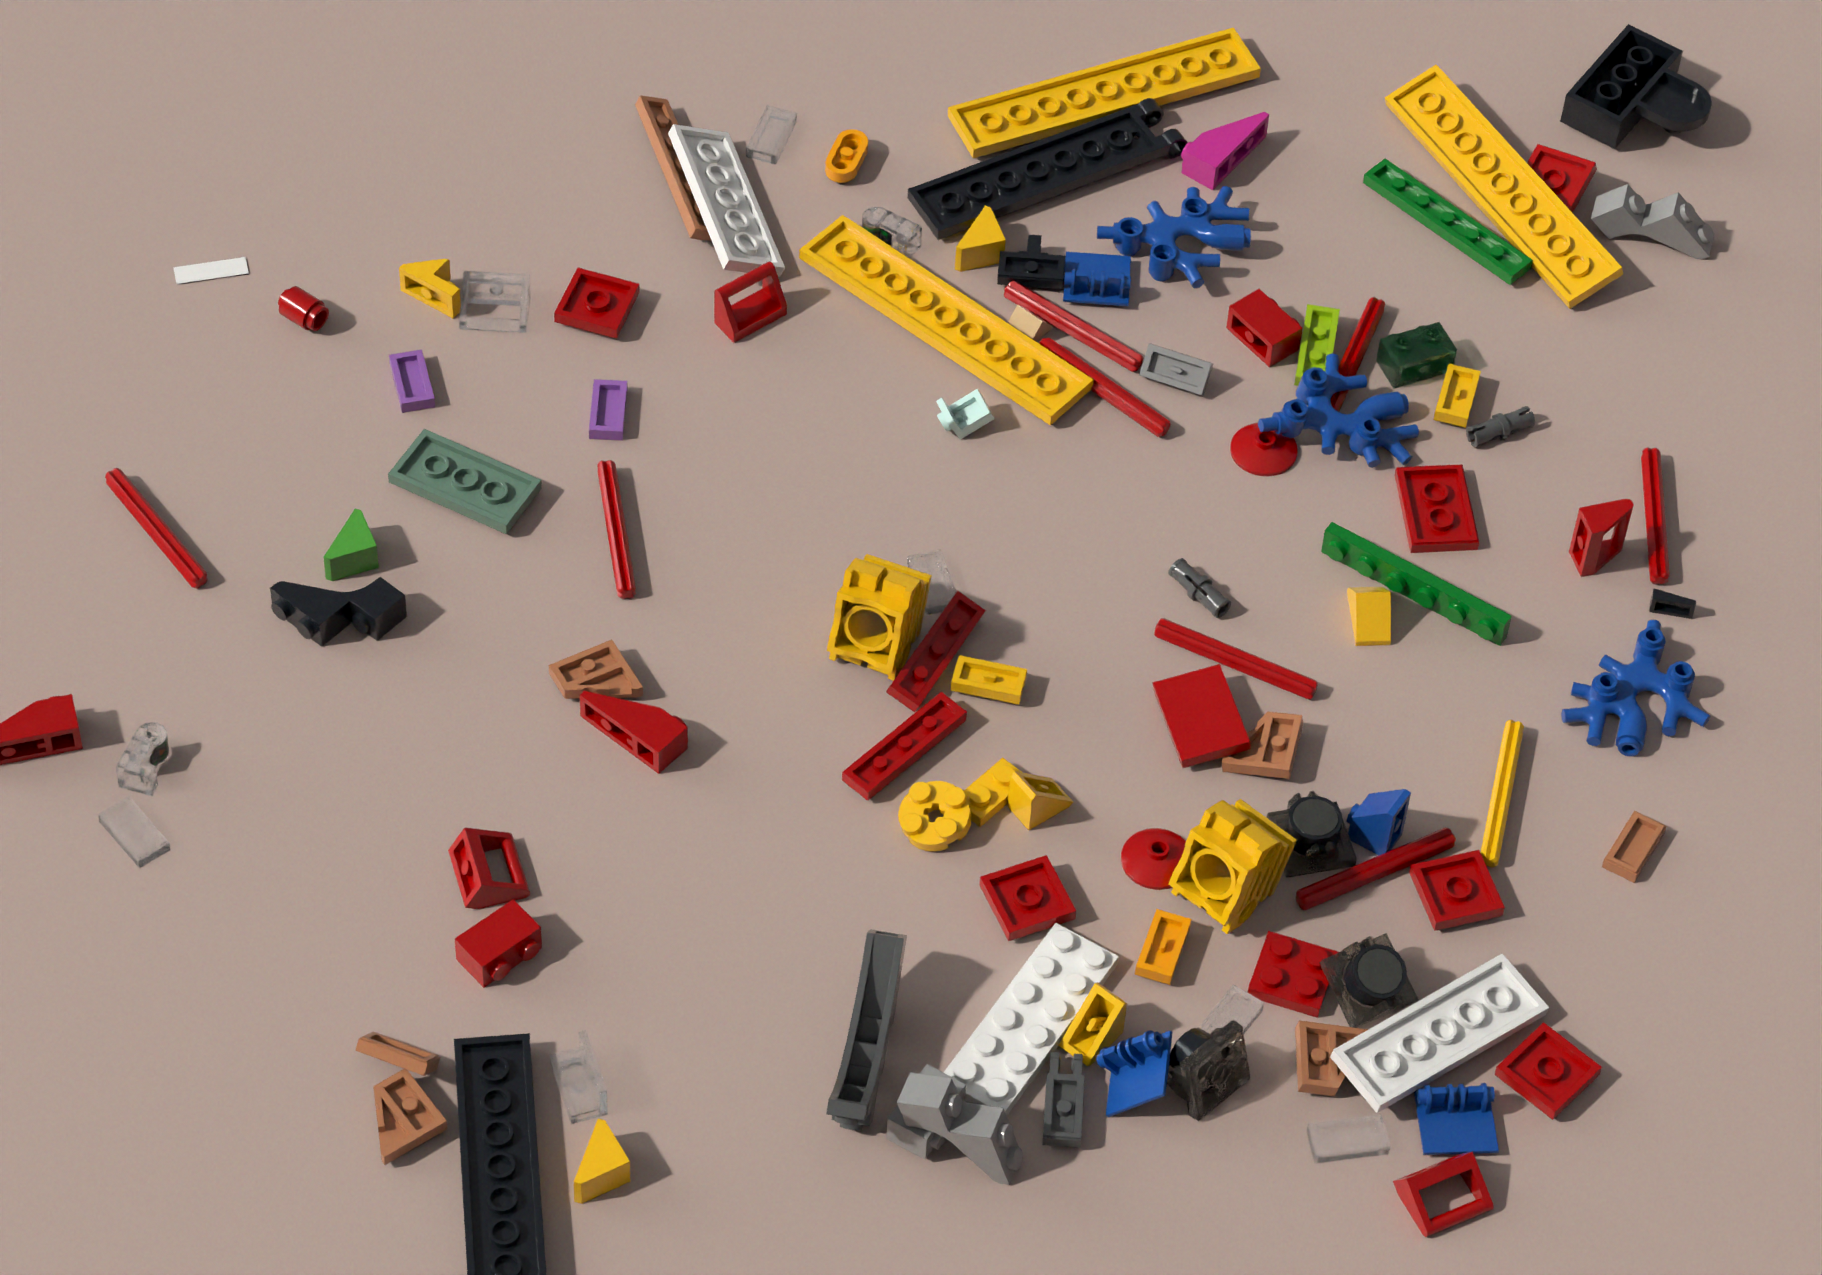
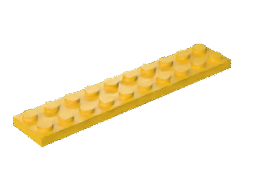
(1098, 91)
(1504, 186)
(946, 319)

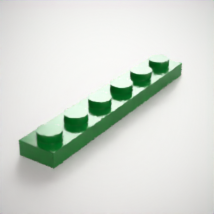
(1447, 221)
(1416, 584)

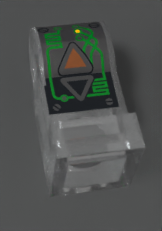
(893, 229)
(141, 757)

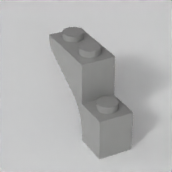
(1665, 220)
(974, 1129)

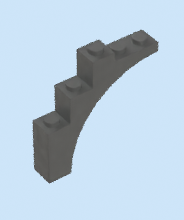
(866, 1044)

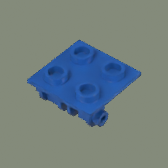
(1097, 279)
(1137, 1070)
(1456, 1119)

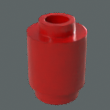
(303, 308)

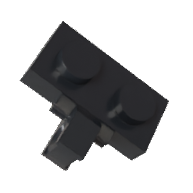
(1032, 267)

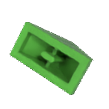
(352, 549)

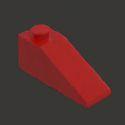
(637, 727)
(40, 730)

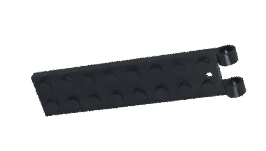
(1045, 168)
(499, 1156)

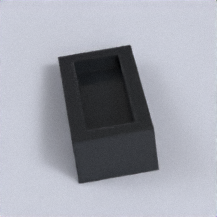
(1671, 604)

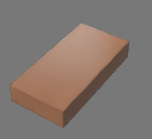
(1634, 846)
(398, 1053)

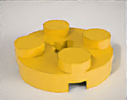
(929, 797)

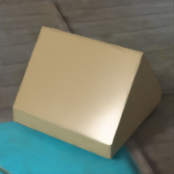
(1029, 323)

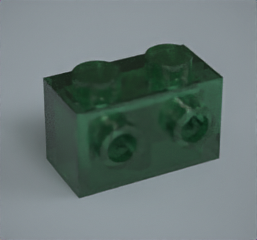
(1415, 354)

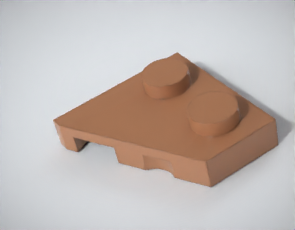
(596, 671)
(1272, 747)
(1314, 1047)
(404, 1116)

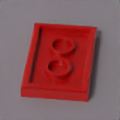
(1436, 508)
(1201, 716)

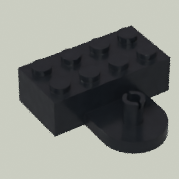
(1635, 81)

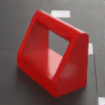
(753, 311)
(1591, 525)
(473, 871)
(1462, 1164)

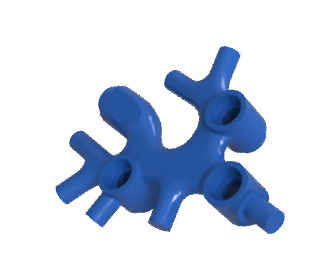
(1193, 221)
(1362, 425)
(1617, 694)

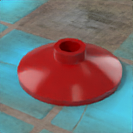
(1263, 451)
(1151, 868)

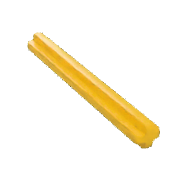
(1501, 792)

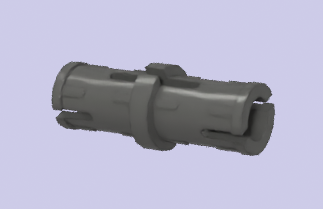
(1500, 426)
(1214, 601)

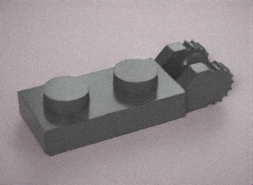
(1063, 1104)

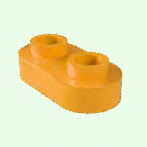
(846, 156)

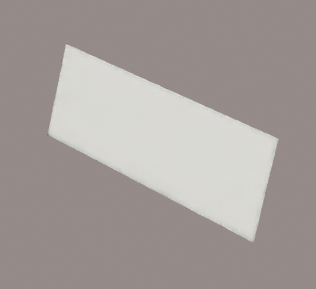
(210, 270)

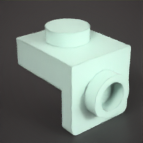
(965, 414)

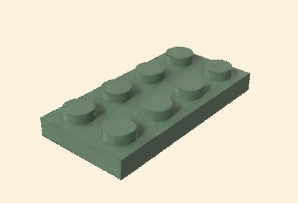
(465, 481)

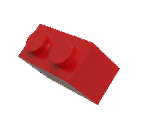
(1264, 327)
(498, 943)

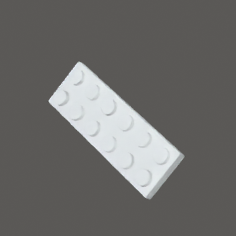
(725, 199)
(1030, 1018)
(1439, 1033)

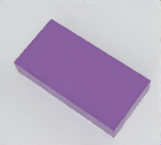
(411, 381)
(608, 409)

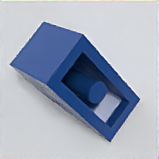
(1379, 820)

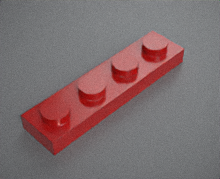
(935, 651)
(904, 746)

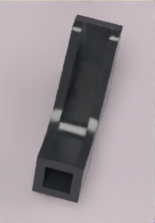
(324, 613)

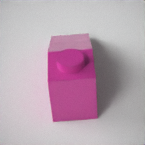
(1222, 149)

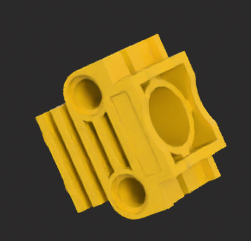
(878, 614)
(1231, 862)

